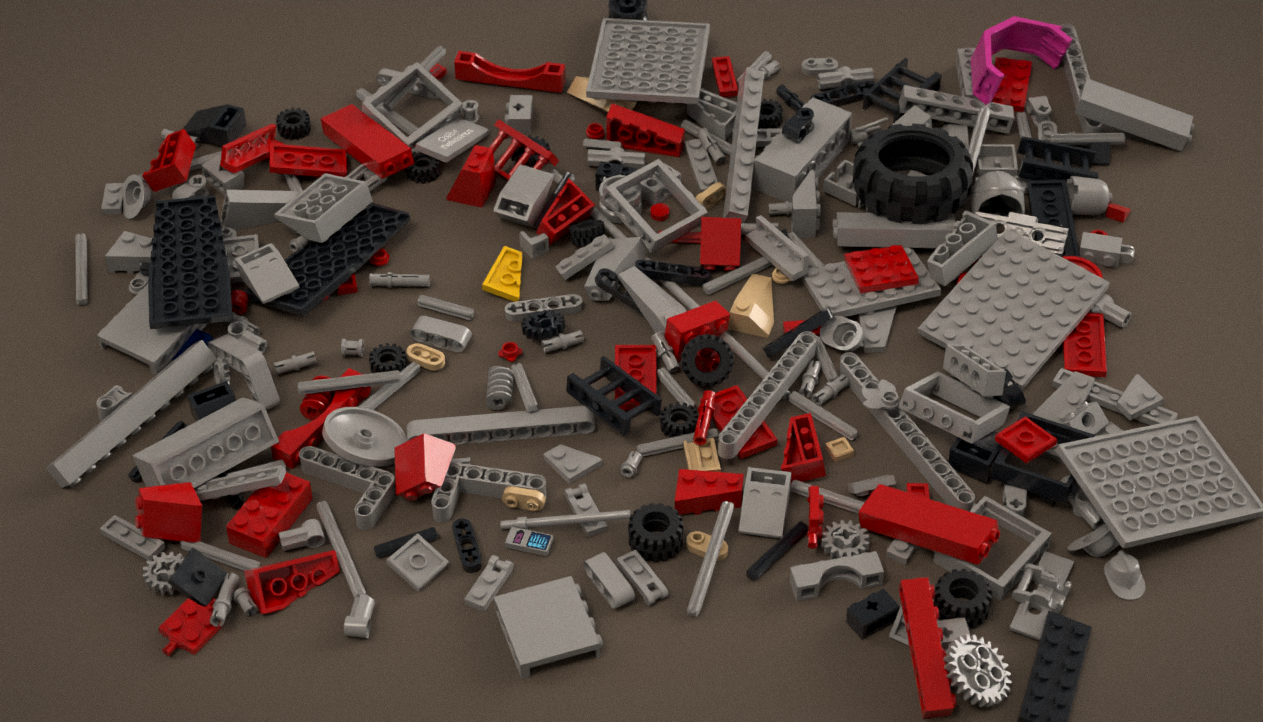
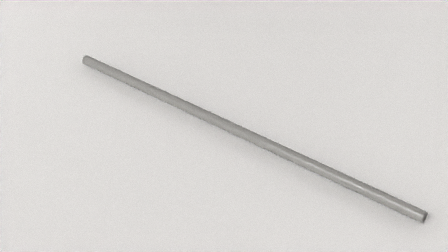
(685, 299)

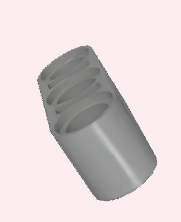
(441, 334)
(609, 580)

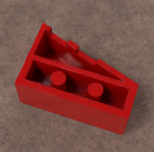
(172, 162)
(702, 320)
(803, 450)
(707, 490)

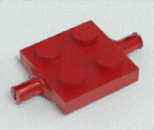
(815, 516)
(189, 627)

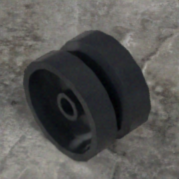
(628, 9)

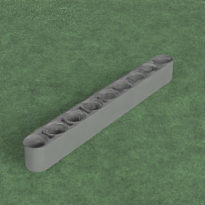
(1076, 75)
(766, 395)
(506, 425)

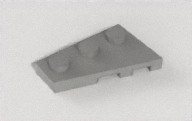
(876, 328)
(1066, 397)

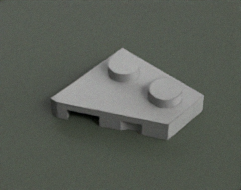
(1138, 398)
(571, 463)

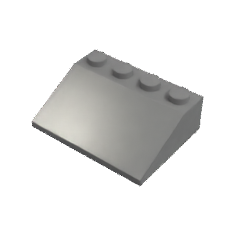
(325, 206)

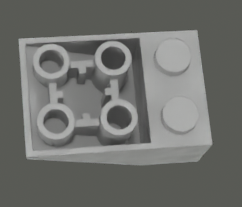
(524, 196)
(805, 208)
(266, 273)
(765, 502)

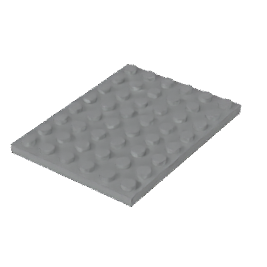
(649, 61)
(1015, 306)
(1160, 481)

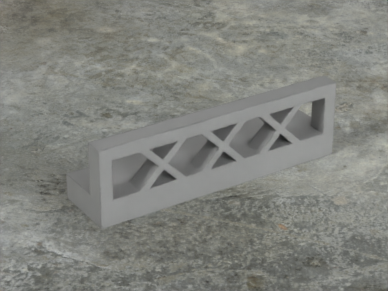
(773, 246)

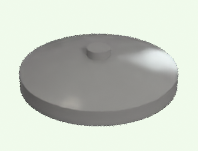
(363, 436)

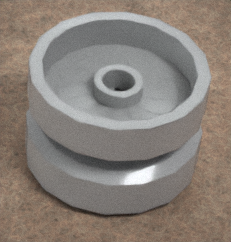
(632, 195)

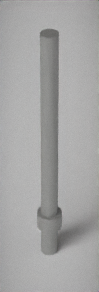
(524, 522)

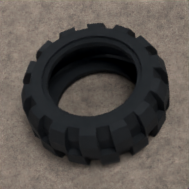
(906, 196)

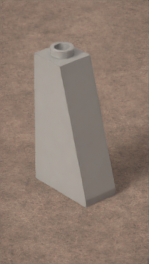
(252, 207)
(620, 258)

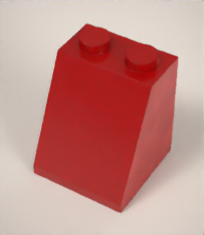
(475, 178)
(720, 243)
(421, 465)
(169, 512)

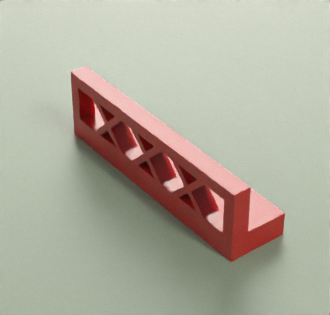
(250, 153)

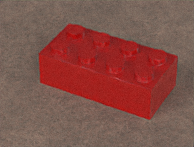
(268, 513)

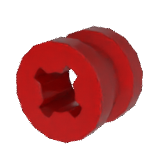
(239, 302)

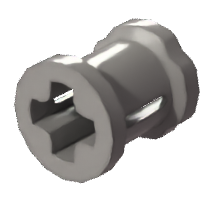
(471, 111)
(352, 347)

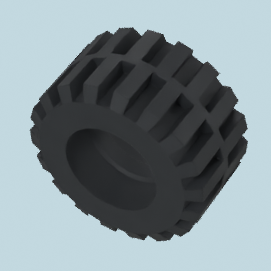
(725, 360)
(656, 545)
(967, 586)

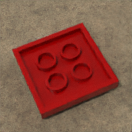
(881, 269)

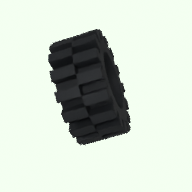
(770, 114)
(293, 123)
(419, 173)
(586, 231)
(385, 353)
(678, 412)

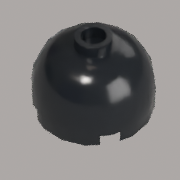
(1012, 393)

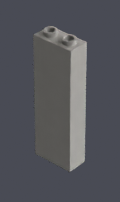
(1135, 115)
(878, 231)

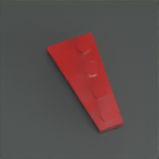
(643, 132)

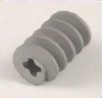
(499, 387)

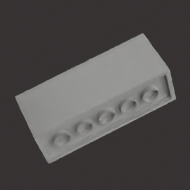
(787, 162)
(208, 445)

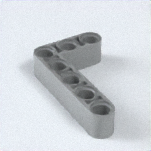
(249, 363)
(478, 481)
(374, 483)

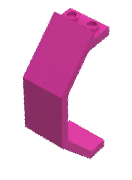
(1017, 35)

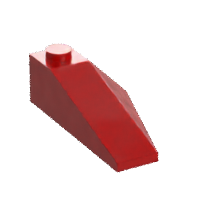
(283, 582)

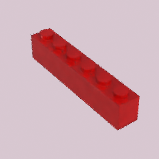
(926, 647)

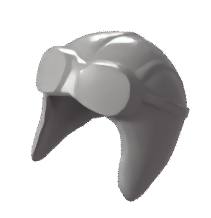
(996, 184)

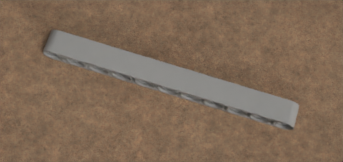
(910, 438)

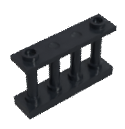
(892, 78)
(1050, 152)
(609, 410)

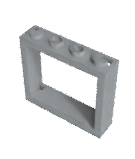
(446, 116)
(636, 223)
(992, 412)
(1014, 523)

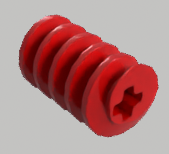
(316, 403)

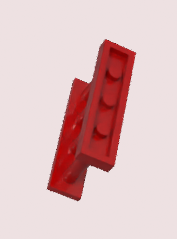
(519, 140)

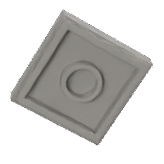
(417, 562)

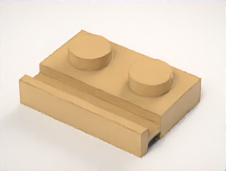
(702, 457)

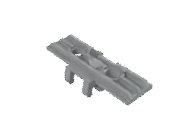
(1027, 226)
(1050, 595)

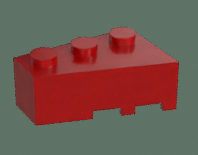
(567, 209)

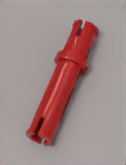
(705, 410)

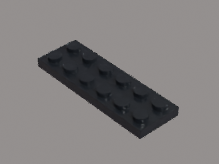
(1052, 207)
(1055, 670)

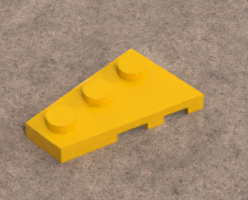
(505, 275)

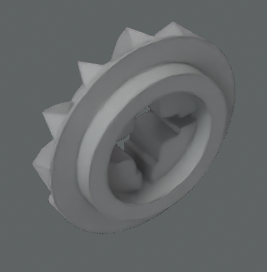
(221, 371)

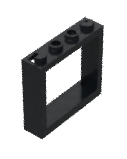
(1032, 481)

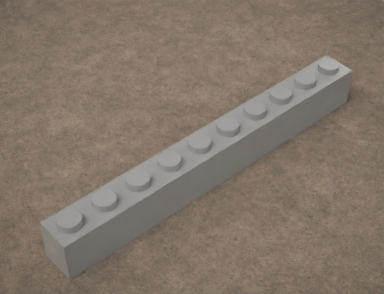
(743, 145)
(132, 413)

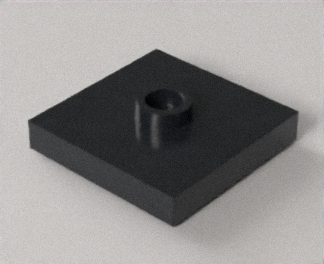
(197, 578)

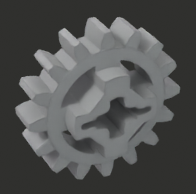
(844, 540)
(160, 571)

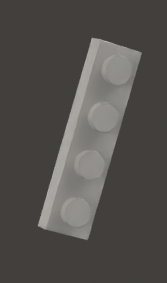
(700, 164)

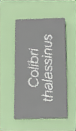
(452, 139)

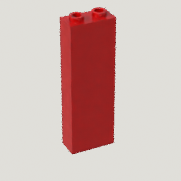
(367, 141)
(929, 524)

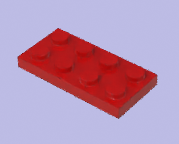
(1014, 84)
(307, 160)
(1085, 347)
(639, 363)
(726, 406)

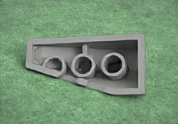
(650, 298)

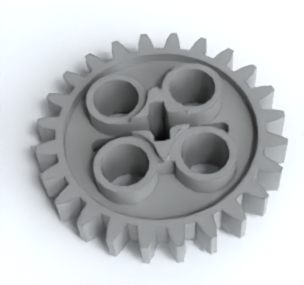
(977, 670)

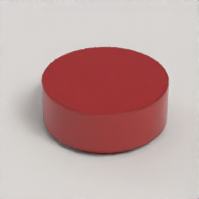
(659, 212)

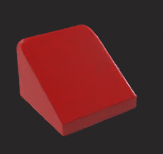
(1117, 212)

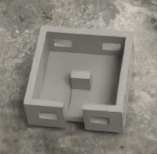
(997, 157)
(844, 186)

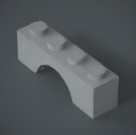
(861, 569)

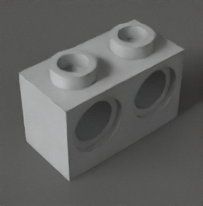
(654, 191)

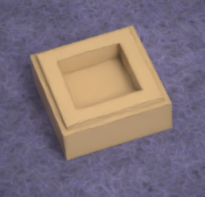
(839, 449)

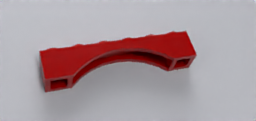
(474, 68)
(311, 434)

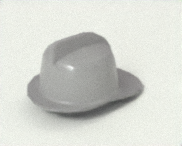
(135, 196)
(842, 334)
(1096, 543)
(1125, 576)

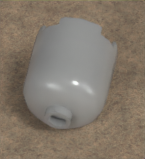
(1088, 195)

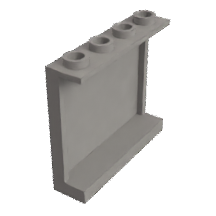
(132, 334)
(546, 624)

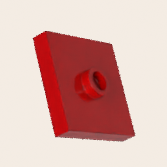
(1025, 439)

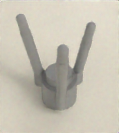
(860, 133)

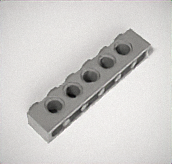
(956, 108)

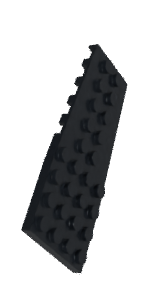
(331, 263)
(188, 265)

